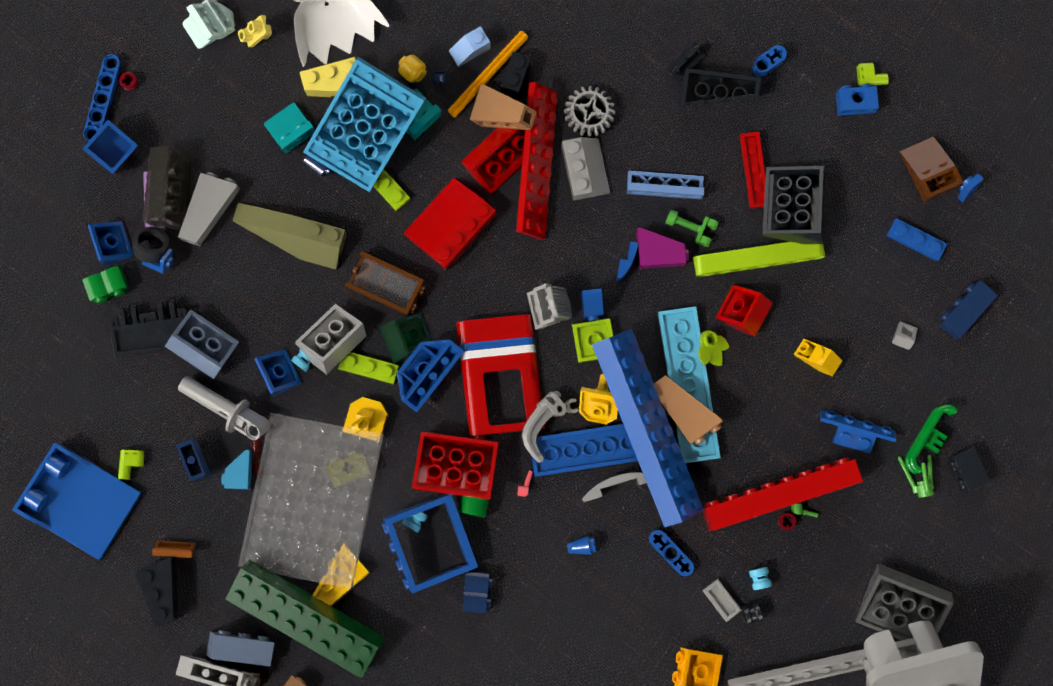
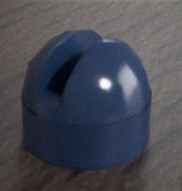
(439, 76)

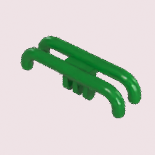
(928, 437)

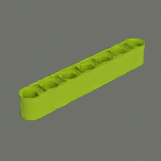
(756, 258)

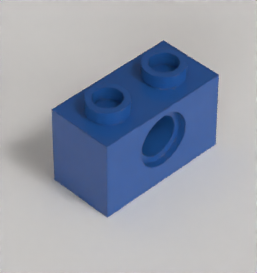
(848, 106)

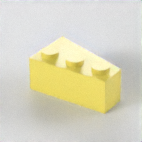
(326, 79)

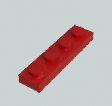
(753, 168)

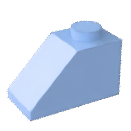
(470, 46)

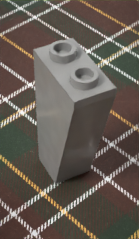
(207, 206)
(215, 673)

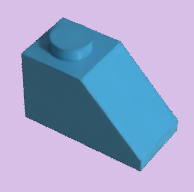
(239, 472)

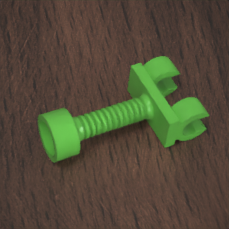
(673, 218)

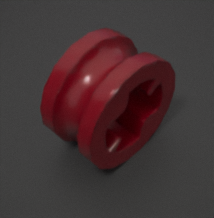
(123, 78)
(780, 521)

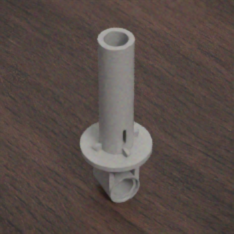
(238, 416)

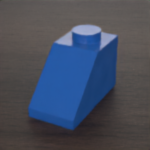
(592, 304)

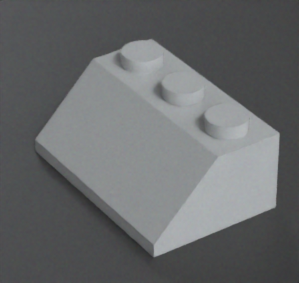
(585, 168)
(331, 338)

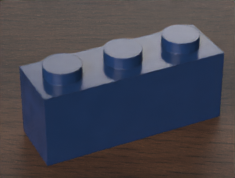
(967, 309)

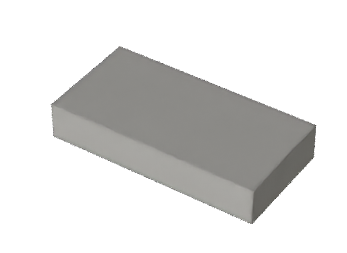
(721, 600)

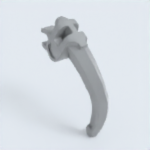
(548, 407)

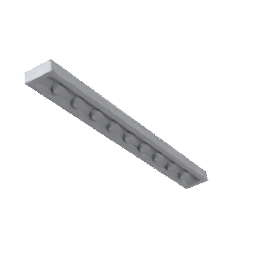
(818, 668)

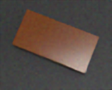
(174, 549)

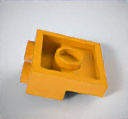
(697, 668)

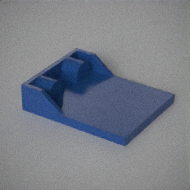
(77, 500)

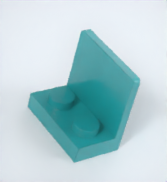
(424, 118)
(289, 128)

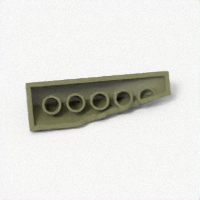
(296, 235)

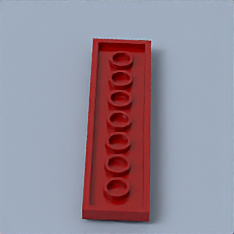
(537, 163)

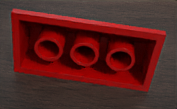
(496, 158)

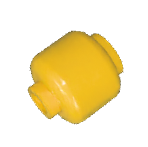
(412, 68)

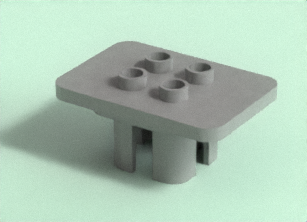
(933, 666)

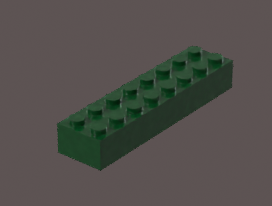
(305, 618)

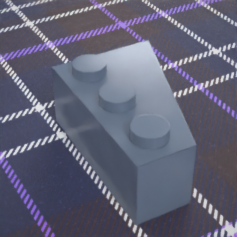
(240, 648)

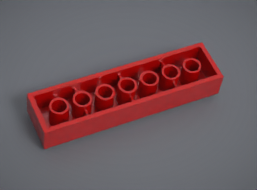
(786, 493)

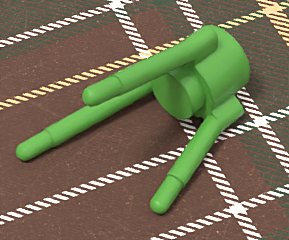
(925, 487)

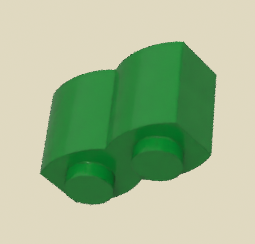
(106, 284)

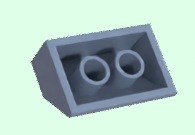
(201, 344)

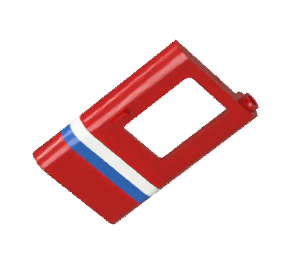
(494, 347)

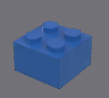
(110, 147)

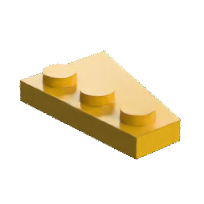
(331, 594)

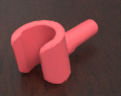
(523, 490)

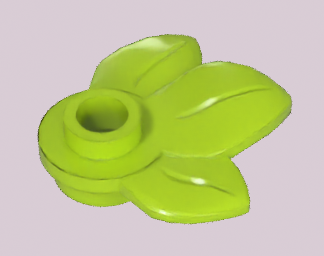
(711, 350)

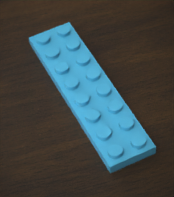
(681, 344)

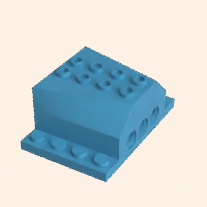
(364, 124)

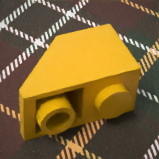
(818, 357)

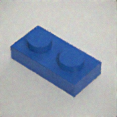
(969, 186)

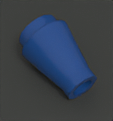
(584, 545)

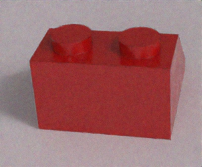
(744, 309)

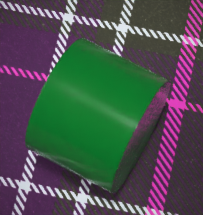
(473, 506)

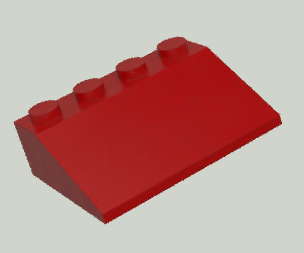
(450, 223)
(455, 465)

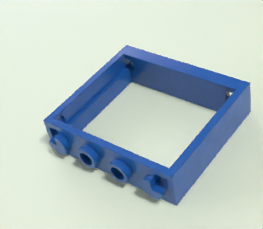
(459, 531)

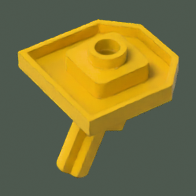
(598, 404)
(366, 416)

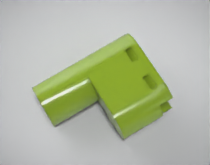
(867, 75)
(129, 459)

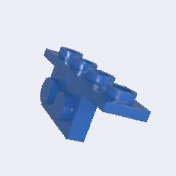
(856, 433)

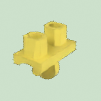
(255, 31)

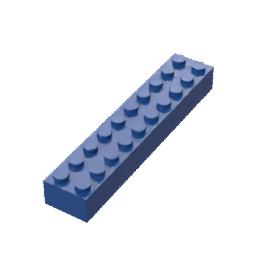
(648, 428)

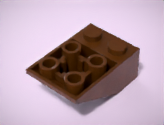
(931, 169)

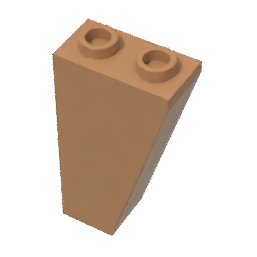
(501, 111)
(687, 412)

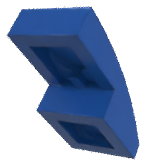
(624, 265)

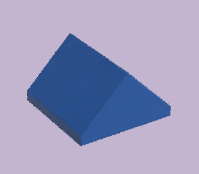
(110, 242)
(278, 372)

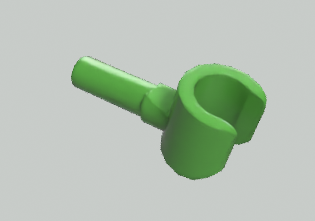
(797, 509)

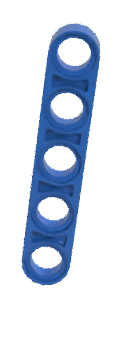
(102, 90)

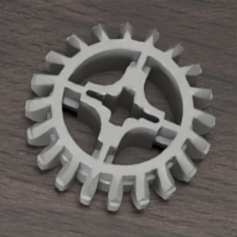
(595, 114)

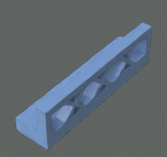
(665, 189)

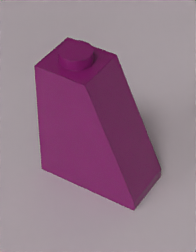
(659, 251)

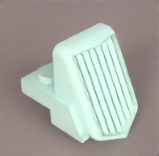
(208, 22)

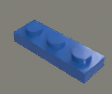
(916, 239)

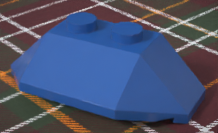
(425, 370)

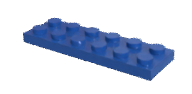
(583, 450)

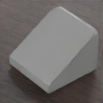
(904, 335)

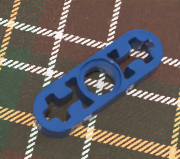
(677, 567)

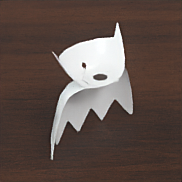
(334, 24)

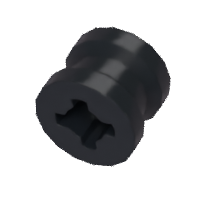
(752, 613)

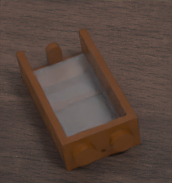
(386, 284)

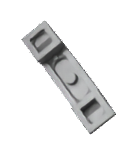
(595, 492)

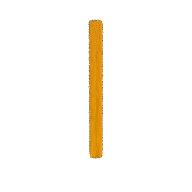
(487, 74)

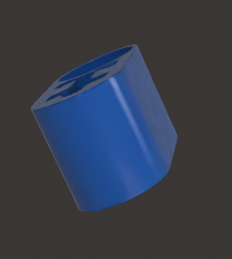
(766, 58)

